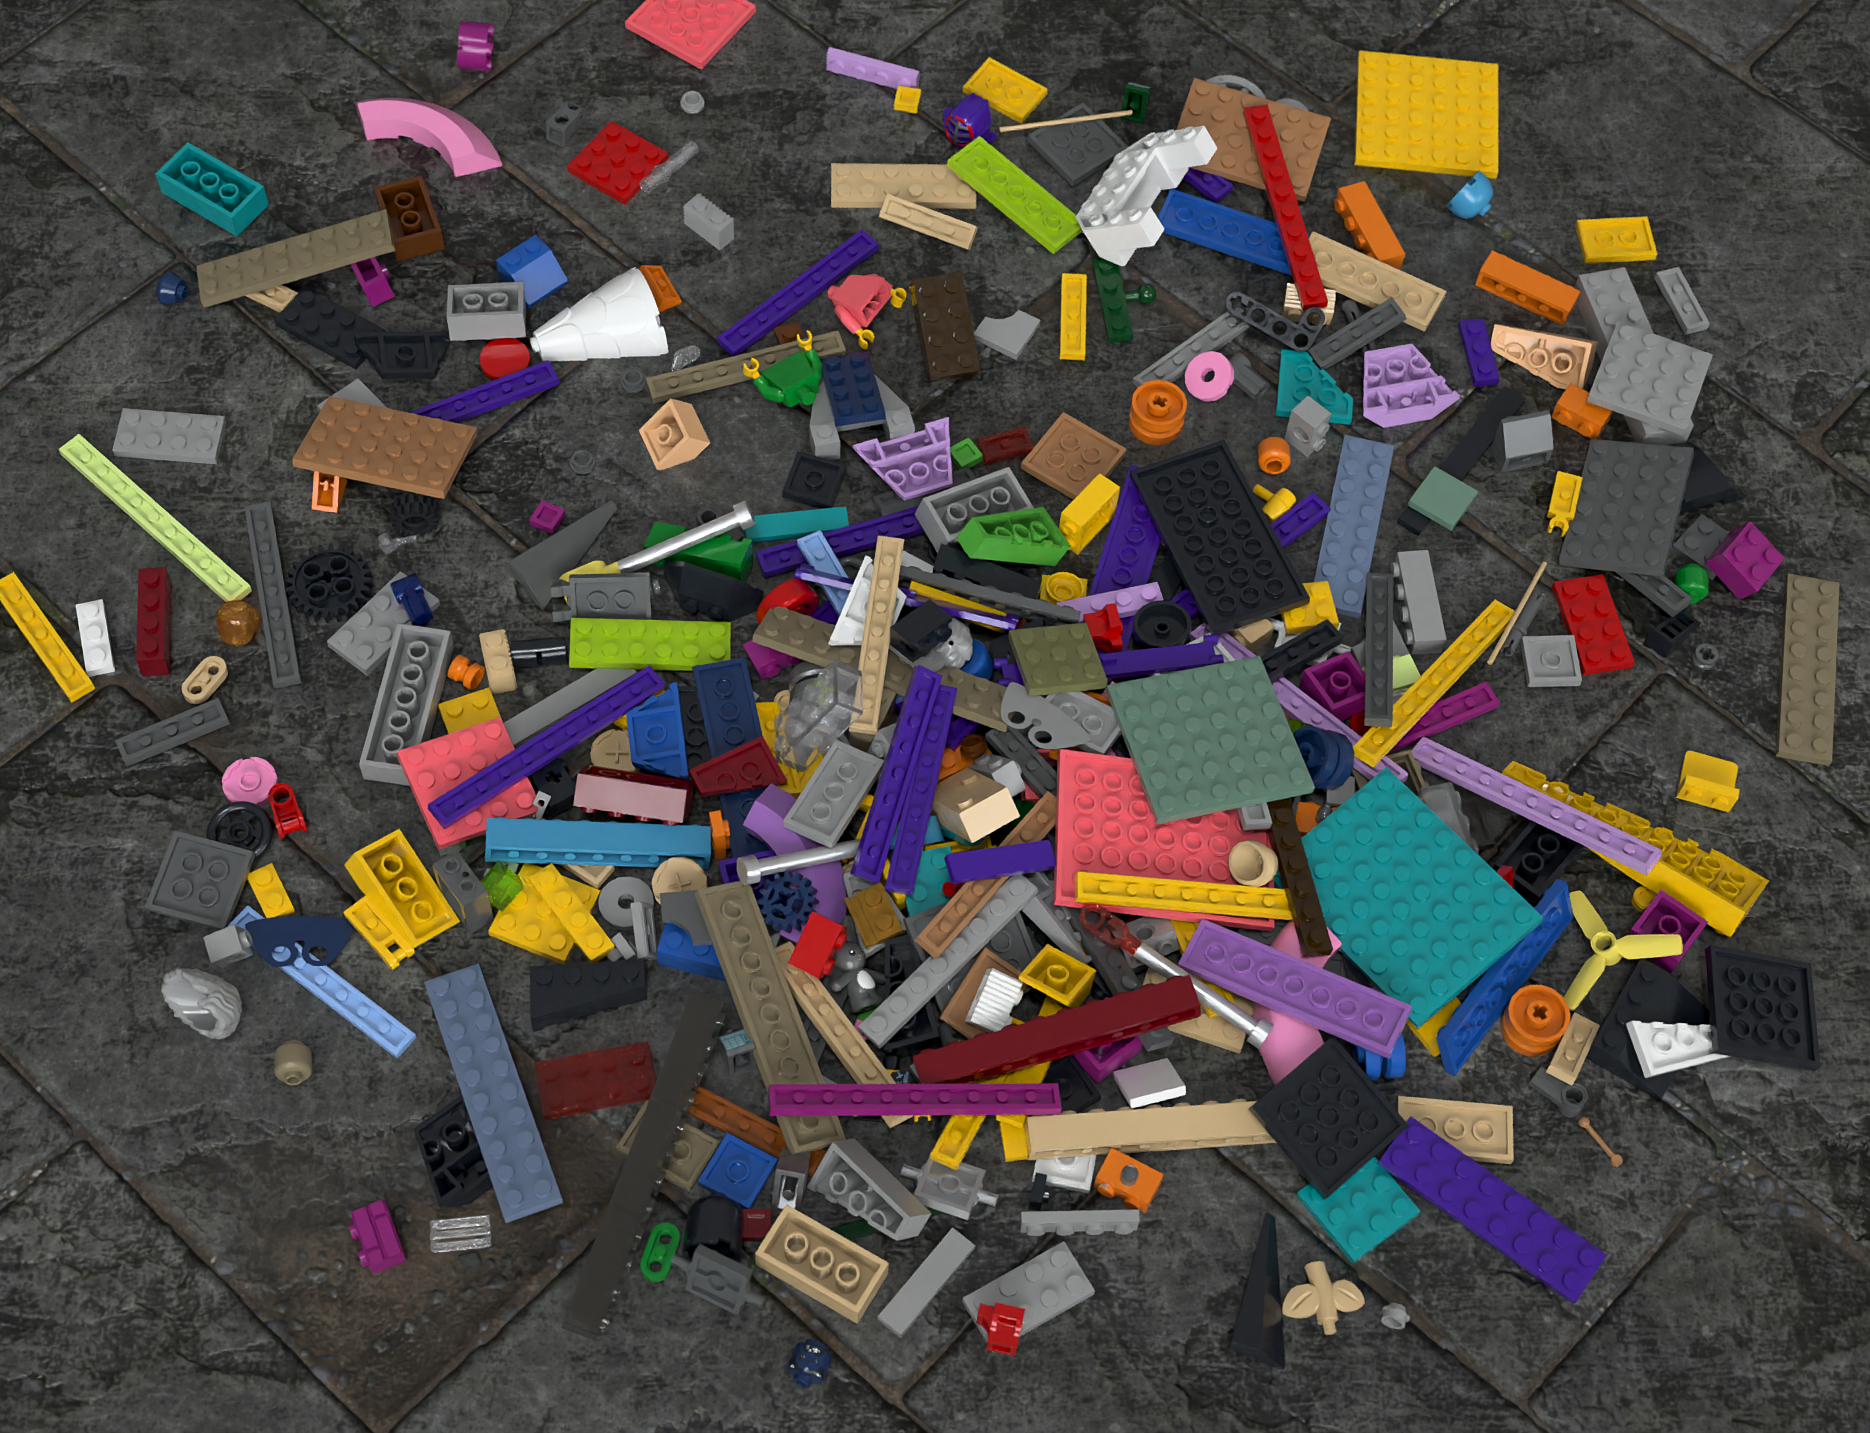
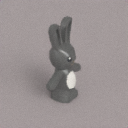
(857, 979)

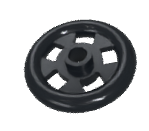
(249, 811)

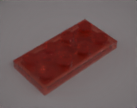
(595, 1080)

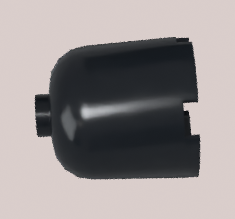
(716, 1224)

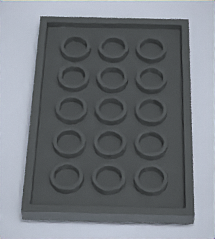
(1627, 507)

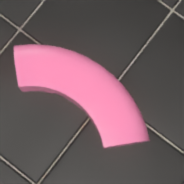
(1290, 1039)

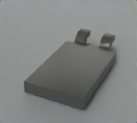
(603, 596)

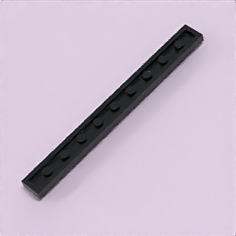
(1283, 659)

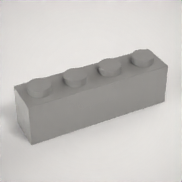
(1419, 602)

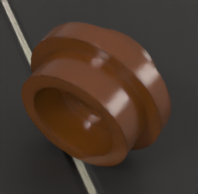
(973, 746)

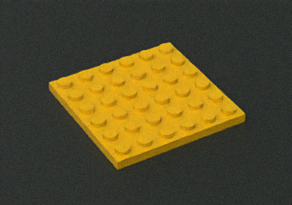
(1426, 114)

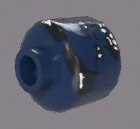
(809, 1363)

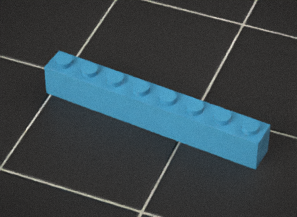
(594, 842)

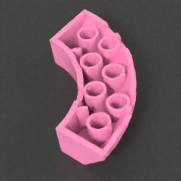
(431, 125)

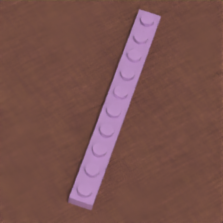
(1303, 708)
(1537, 806)

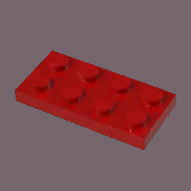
(1594, 623)

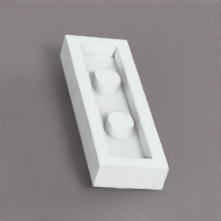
(95, 638)

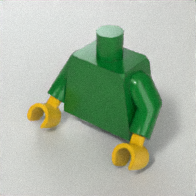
(791, 379)

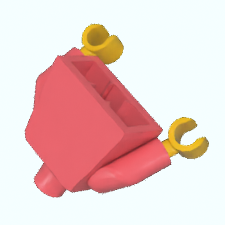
(860, 301)

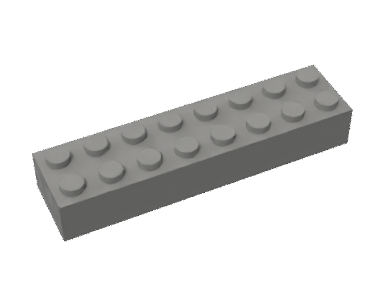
(1604, 301)

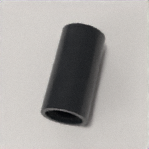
(539, 651)

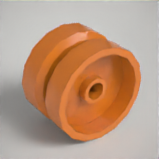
(1157, 412)
(1535, 1020)

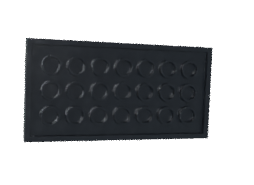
(1219, 538)

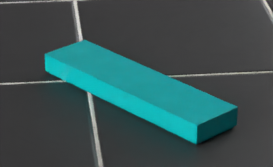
(796, 524)

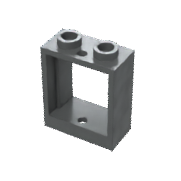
(464, 894)

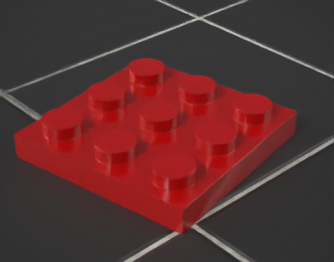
(616, 162)

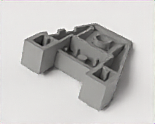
(824, 434)

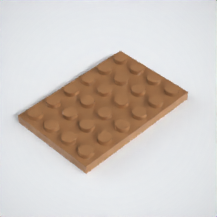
(1221, 113)
(385, 447)

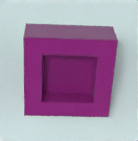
(547, 517)

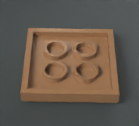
(1072, 456)

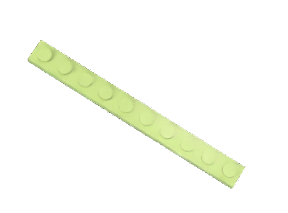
(155, 520)

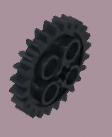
(329, 583)

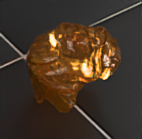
(237, 622)

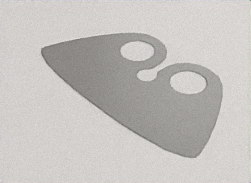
(1060, 726)

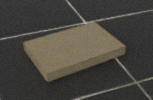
(690, 1155)

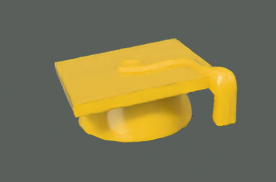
(1062, 587)

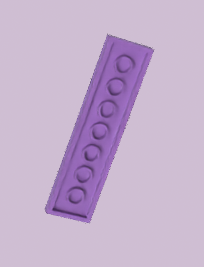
(1295, 988)

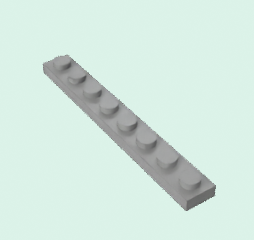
(937, 972)

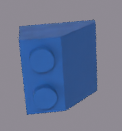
(535, 266)

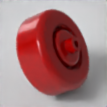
(790, 594)

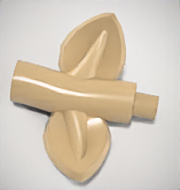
(1322, 1298)

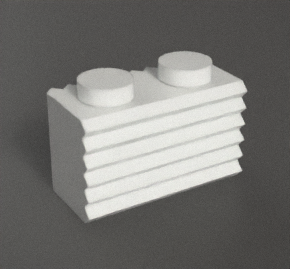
(994, 1001)

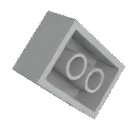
(486, 311)

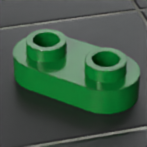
(660, 1253)

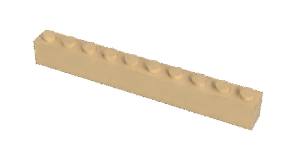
(1143, 1129)

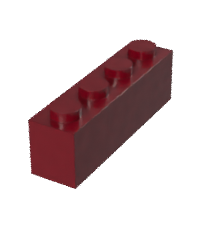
(154, 621)

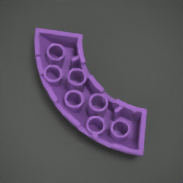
(766, 825)

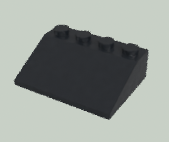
(1646, 997)

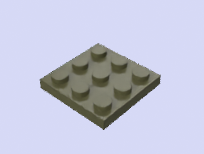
(1057, 659)

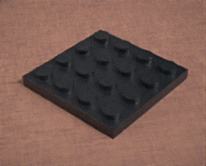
(1762, 1008)
(1328, 1117)

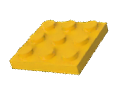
(531, 923)

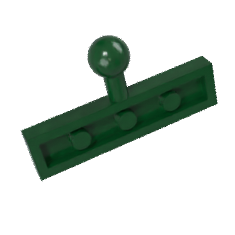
(1114, 299)

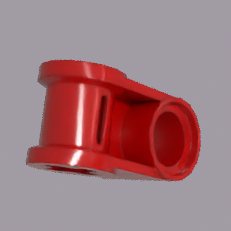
(286, 814)

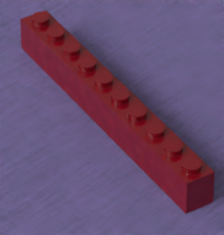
(1060, 1034)

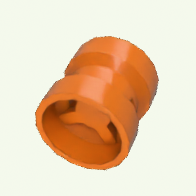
(466, 672)

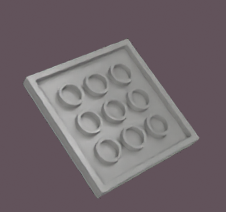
(1650, 378)

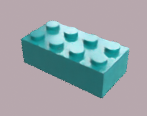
(212, 189)

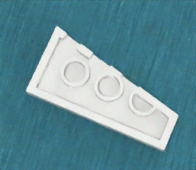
(1671, 1047)

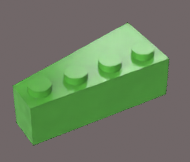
(1015, 537)

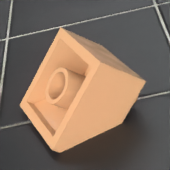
(674, 435)

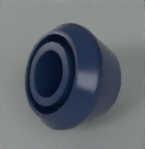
(171, 289)

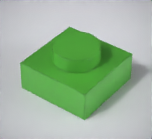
(965, 454)

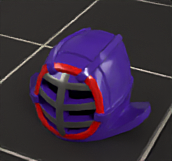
(971, 115)

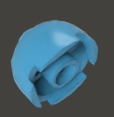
(1473, 197)

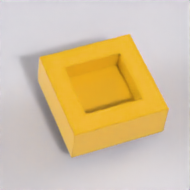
(907, 99)

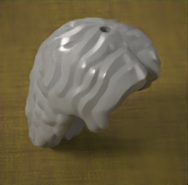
(962, 647)
(203, 1001)

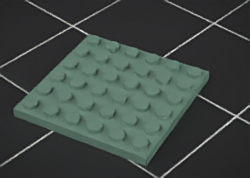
(1209, 739)

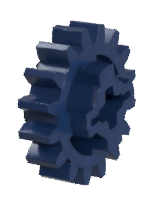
(777, 897)

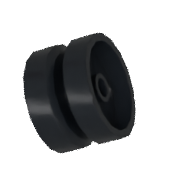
(1161, 625)

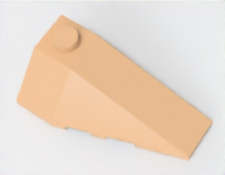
(1546, 355)

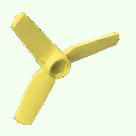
(1627, 947)

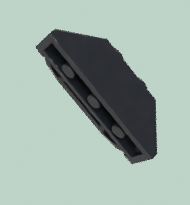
(711, 592)

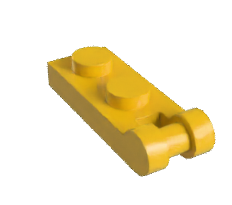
(378, 932)

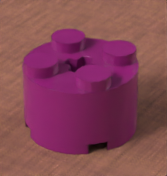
(475, 45)

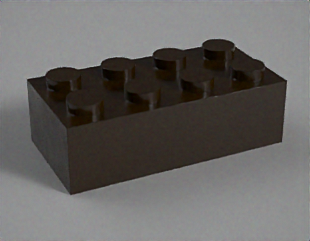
(944, 327)

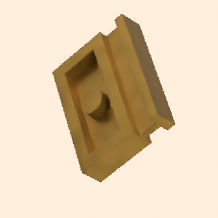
(874, 915)

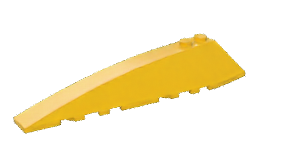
(1703, 882)

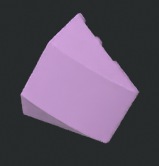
(1402, 387)
(913, 462)

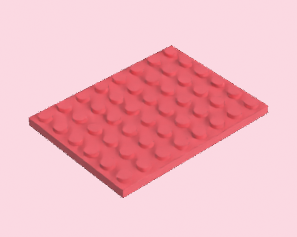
(1111, 830)

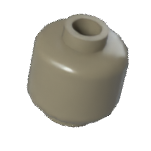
(293, 1061)

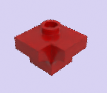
(1105, 628)
(1002, 1326)

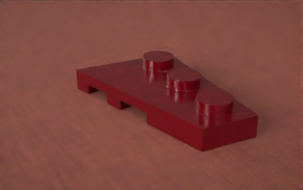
(738, 770)

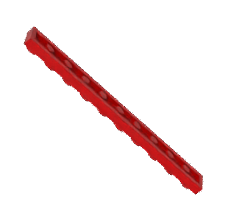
(1285, 208)

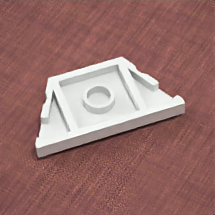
(852, 618)

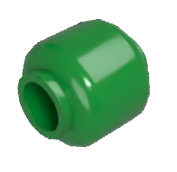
(1693, 581)

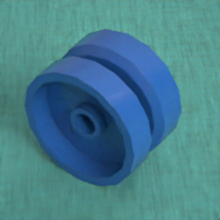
(1375, 1064)

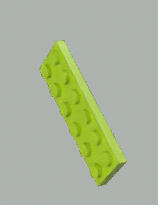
(1015, 194)
(647, 643)

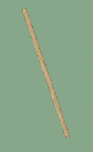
(1064, 121)
(1516, 613)

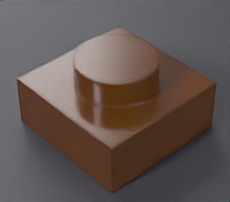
(787, 333)

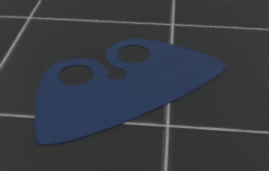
(312, 930)

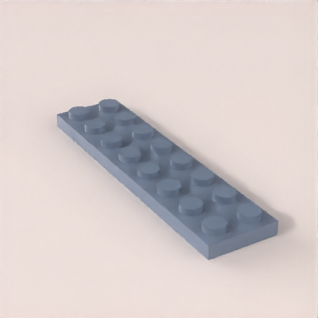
(1353, 521)

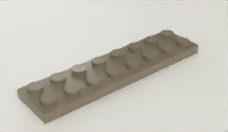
(295, 258)
(1808, 670)

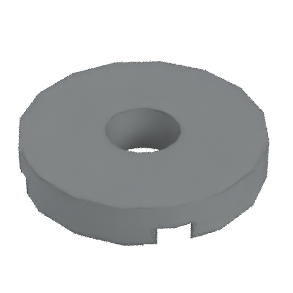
(621, 889)

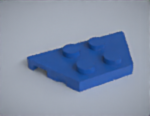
(658, 735)

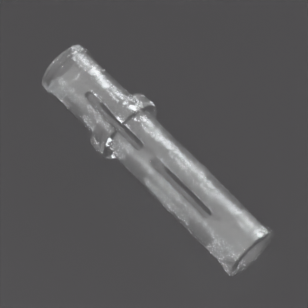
(662, 172)

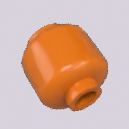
(1273, 455)

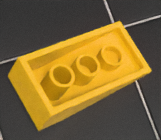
(401, 888)

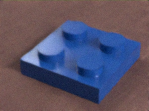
(738, 1171)

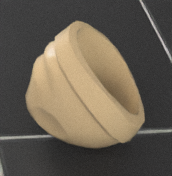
(1252, 863)

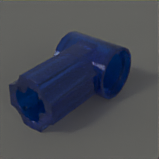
(410, 594)

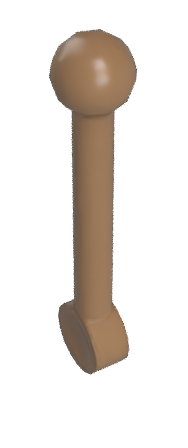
(1615, 1159)

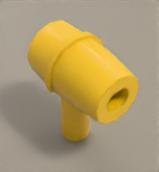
(1277, 503)

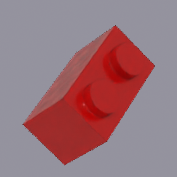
(818, 945)

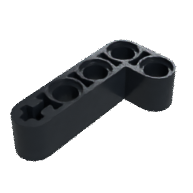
(1271, 317)

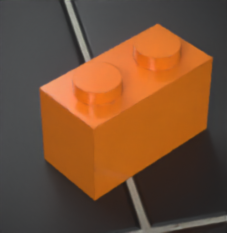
(1579, 414)

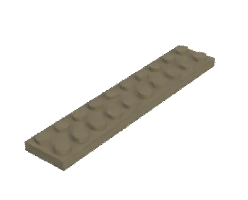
(809, 638)
(765, 1006)

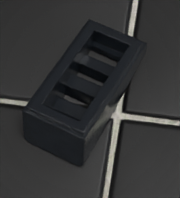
(1671, 633)

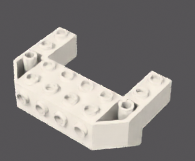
(1119, 209)

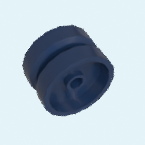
(1326, 756)

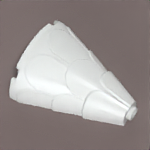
(605, 324)

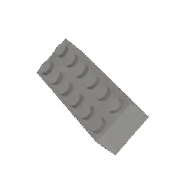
(406, 700)

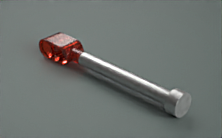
(1256, 1030)

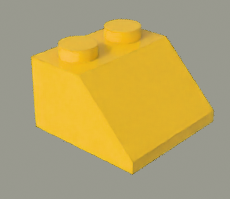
(1059, 976)

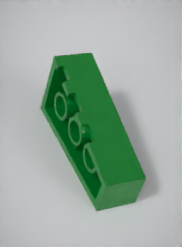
(714, 554)

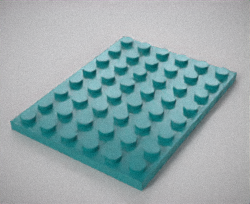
(1410, 897)

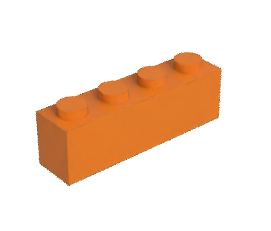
(1368, 224)
(1527, 288)

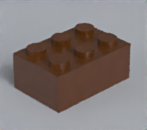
(411, 218)

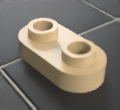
(203, 681)

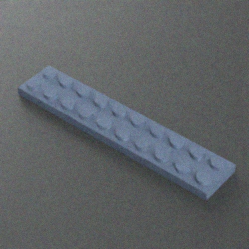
(493, 1094)

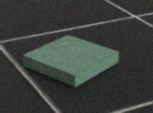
(1443, 498)

